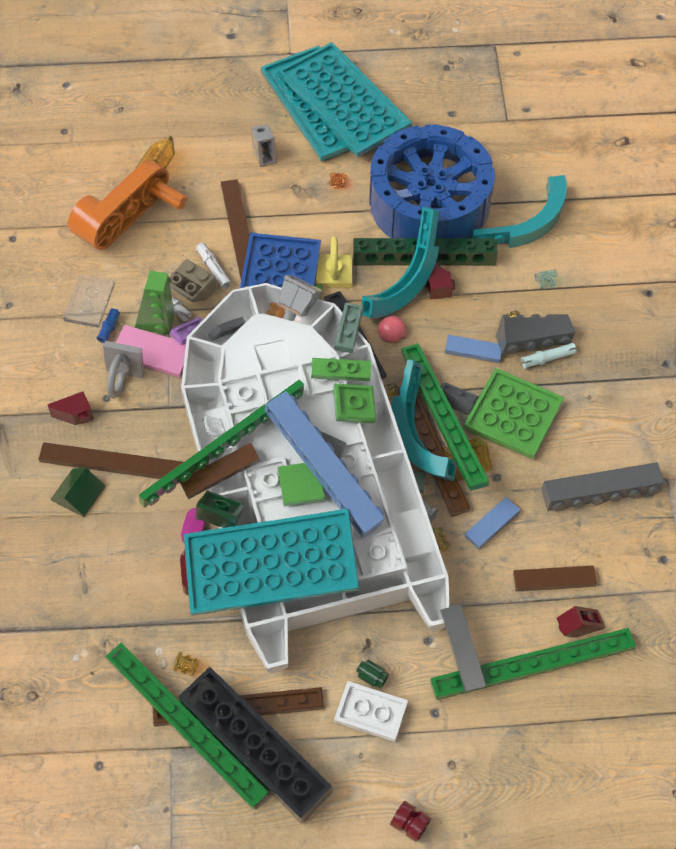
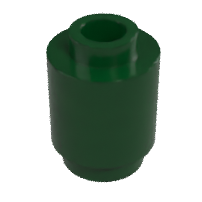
(372, 673)

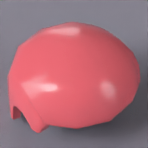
(392, 329)

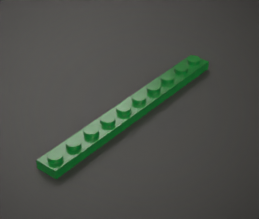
(447, 421)
(214, 449)
(539, 662)
(187, 726)

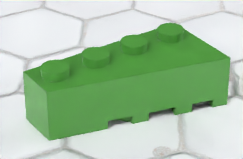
(156, 307)

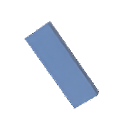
(473, 348)
(492, 523)

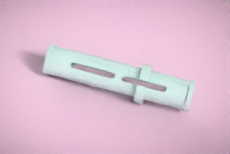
(548, 355)

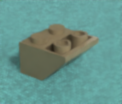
(192, 281)

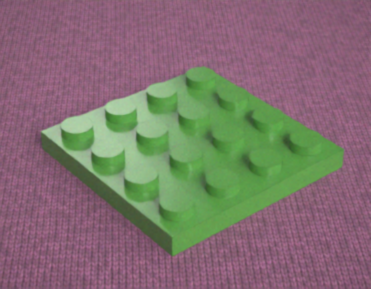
(513, 413)

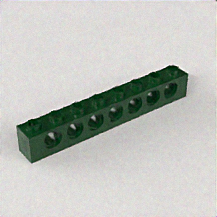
(401, 251)

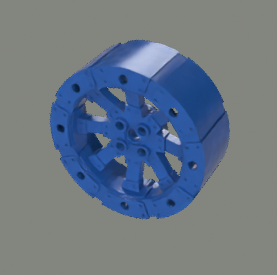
(431, 184)

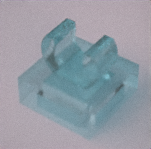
(546, 276)

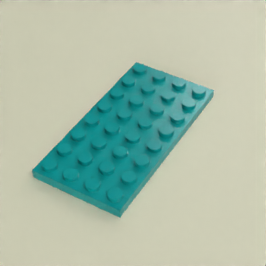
(344, 98)
(315, 131)
(270, 562)

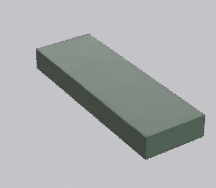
(348, 327)

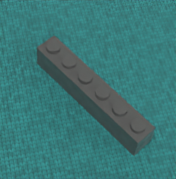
(602, 486)

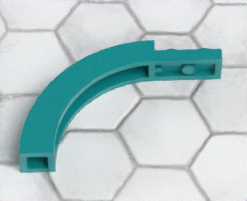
(535, 227)
(415, 276)
(403, 411)

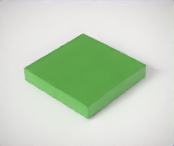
(354, 403)
(299, 485)

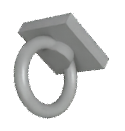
(122, 360)

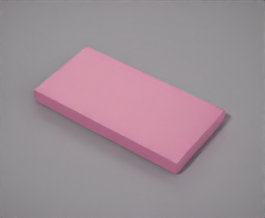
(158, 351)

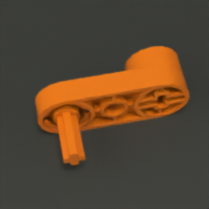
(106, 220)

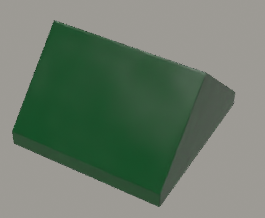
(78, 491)
(219, 510)

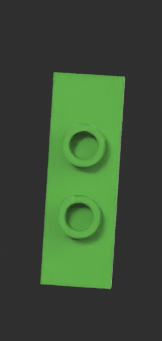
(341, 369)

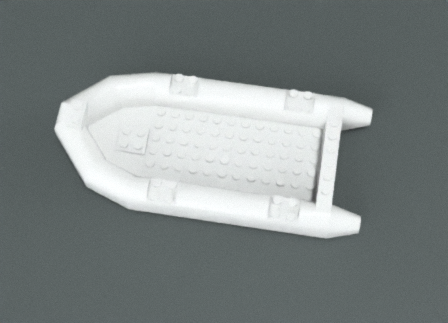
(250, 368)

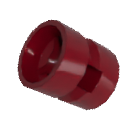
(410, 821)

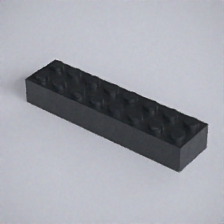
(256, 745)

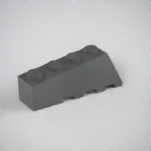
(533, 332)

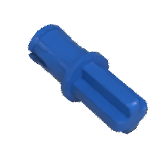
(108, 325)

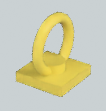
(334, 269)

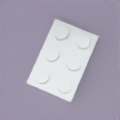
(371, 711)

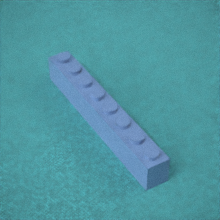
(324, 464)

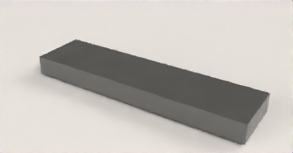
(463, 648)

